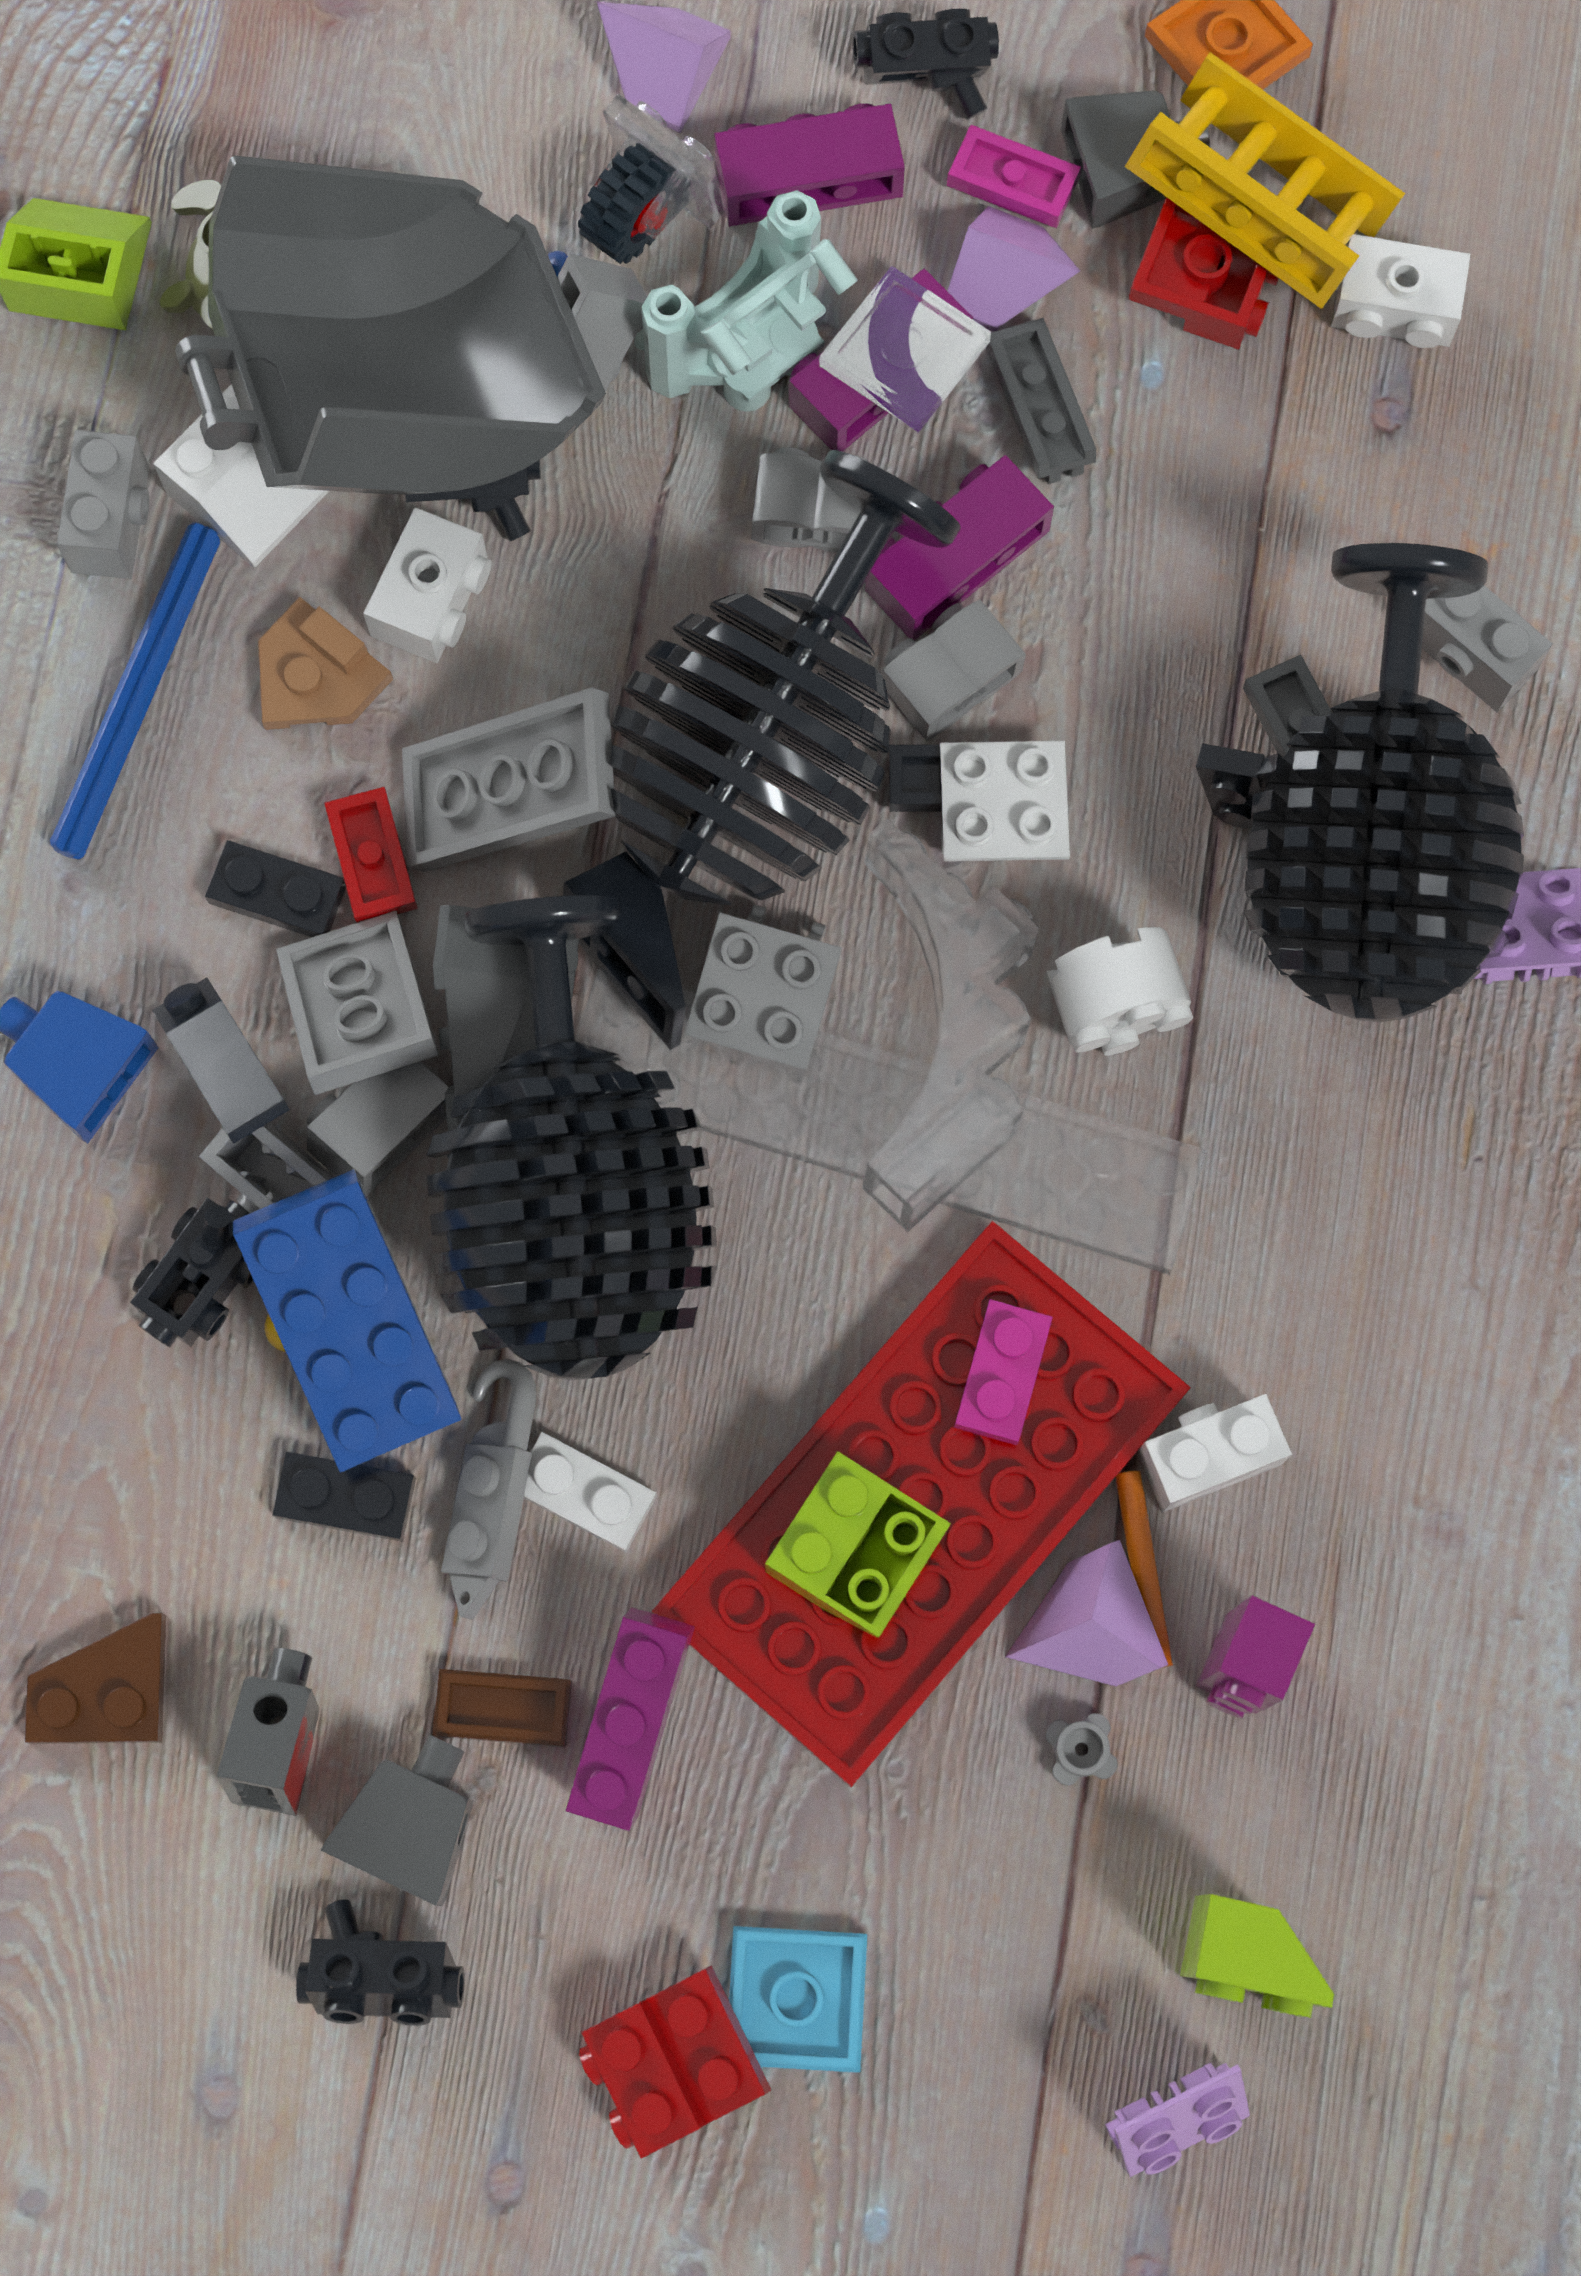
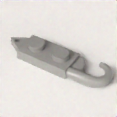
(490, 1492)

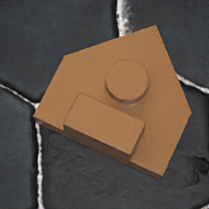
(315, 670)

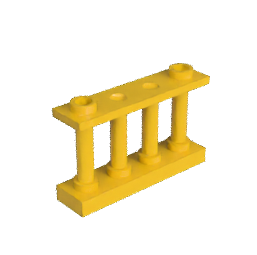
(1243, 209)

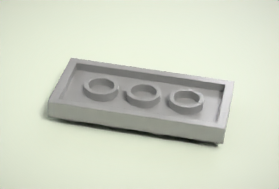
(508, 780)

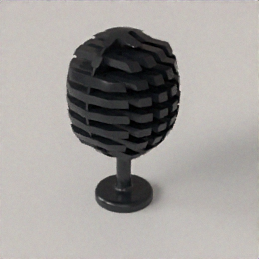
(773, 706)
(1387, 824)
(568, 1178)

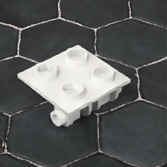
(1004, 801)

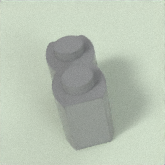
(796, 504)
(951, 668)

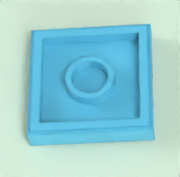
(800, 1996)

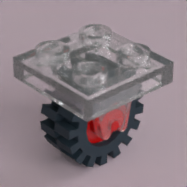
(647, 183)

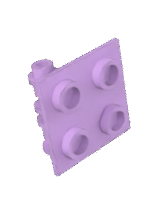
(1542, 929)
(1207, 2110)

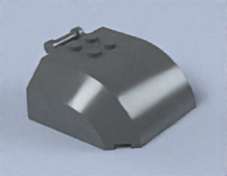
(382, 332)

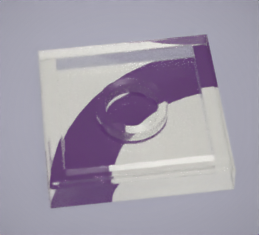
(905, 349)

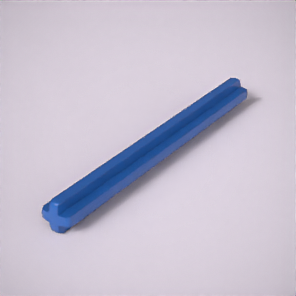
(135, 691)

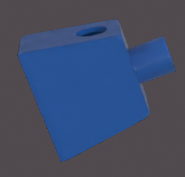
(74, 1057)

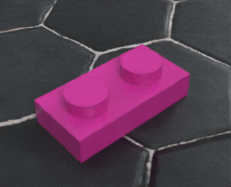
(1013, 176)
(1003, 1372)

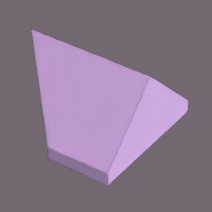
(662, 56)
(1006, 267)
(1093, 1623)

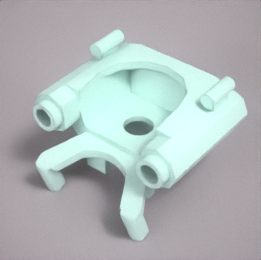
(754, 323)

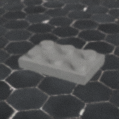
(356, 1003)

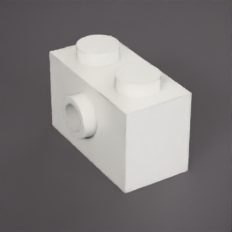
(1402, 292)
(428, 586)
(1213, 1451)

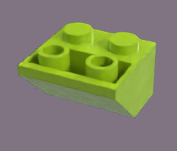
(72, 262)
(856, 1546)
(1251, 1949)

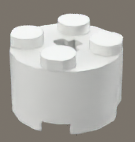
(1119, 991)

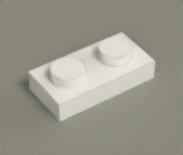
(586, 1492)

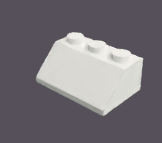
(230, 493)

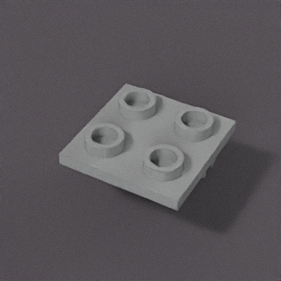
(764, 989)

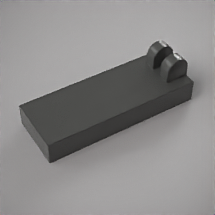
(1041, 400)

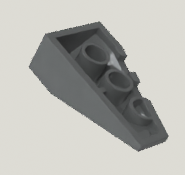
(484, 1002)

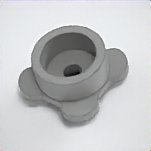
(1093, 1734)

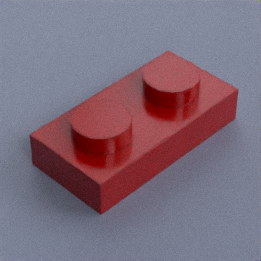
(370, 854)

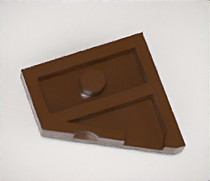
(102, 1690)

